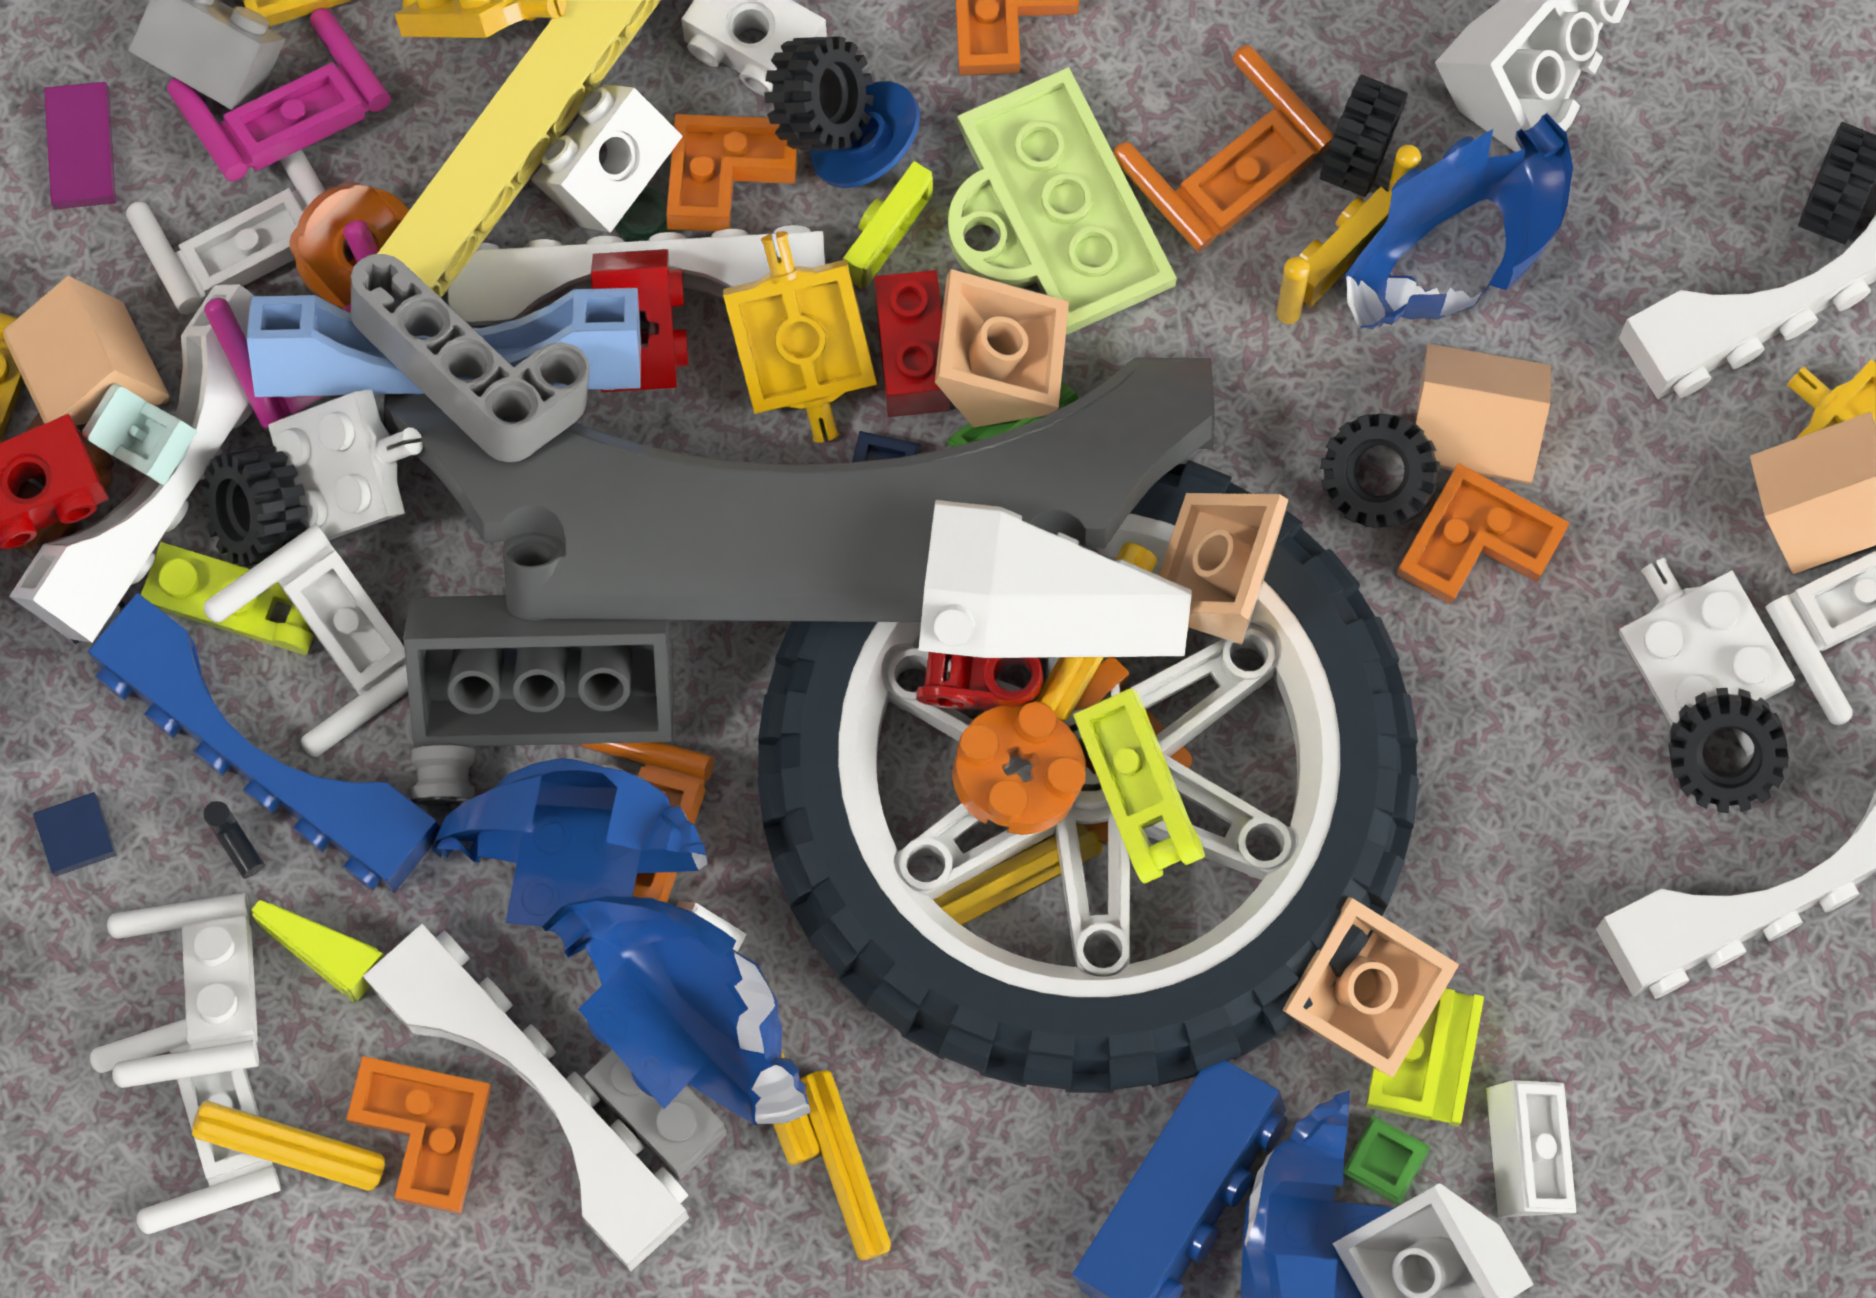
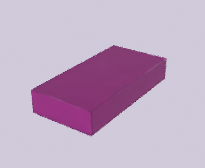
(80, 145)

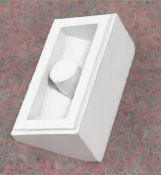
(1531, 1148)

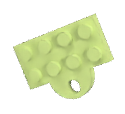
(1055, 204)

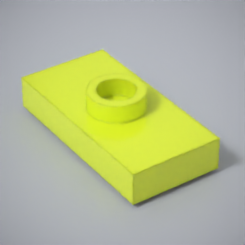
(887, 223)

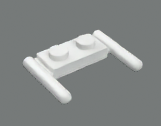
(233, 250)
(1823, 617)
(341, 620)
(216, 985)
(230, 1173)

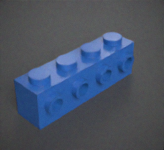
(1184, 1187)

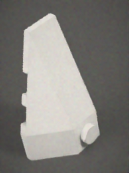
(1525, 62)
(1029, 593)

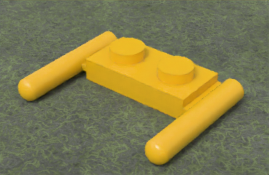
(1322, 265)

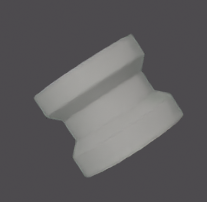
(442, 774)

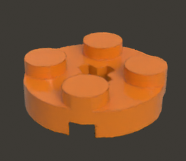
(320, 239)
(1006, 800)

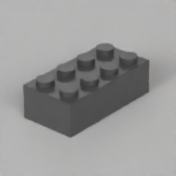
(544, 682)

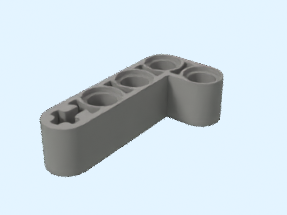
(395, 306)

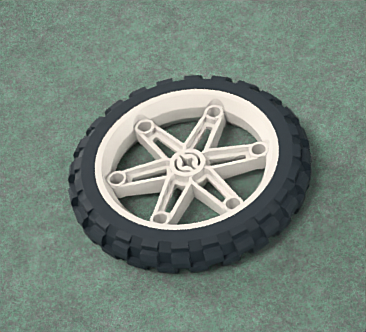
(1084, 1022)

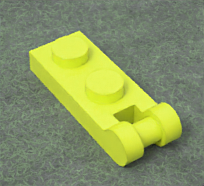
(185, 580)
(1137, 783)

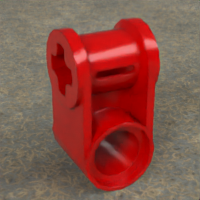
(974, 682)

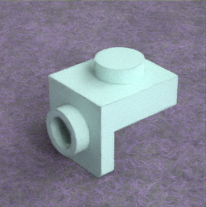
(139, 433)

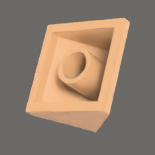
(76, 348)
(1000, 350)
(1484, 411)
(1821, 492)
(1223, 556)
(1379, 997)

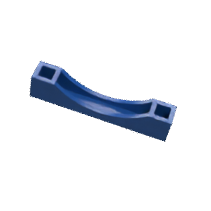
(364, 821)

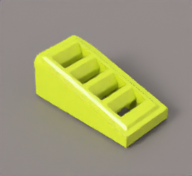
(327, 952)

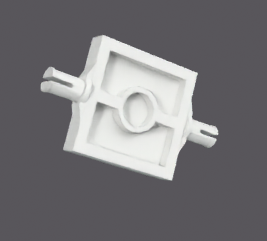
(345, 462)
(1703, 643)

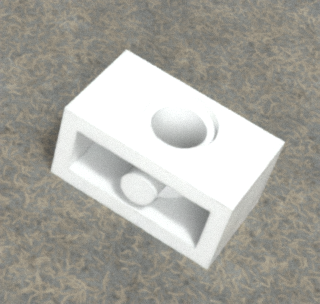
(713, 30)
(636, 145)

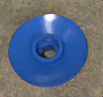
(883, 142)

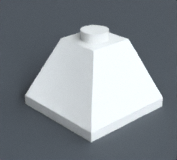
(1433, 1250)

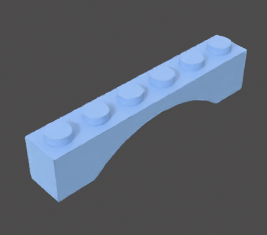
(316, 350)

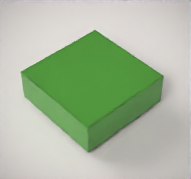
(1385, 1160)

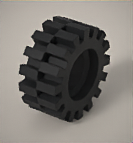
(819, 93)
(1363, 135)
(1841, 184)
(1341, 465)
(253, 503)
(1734, 787)

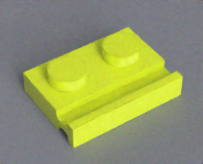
(1437, 1066)

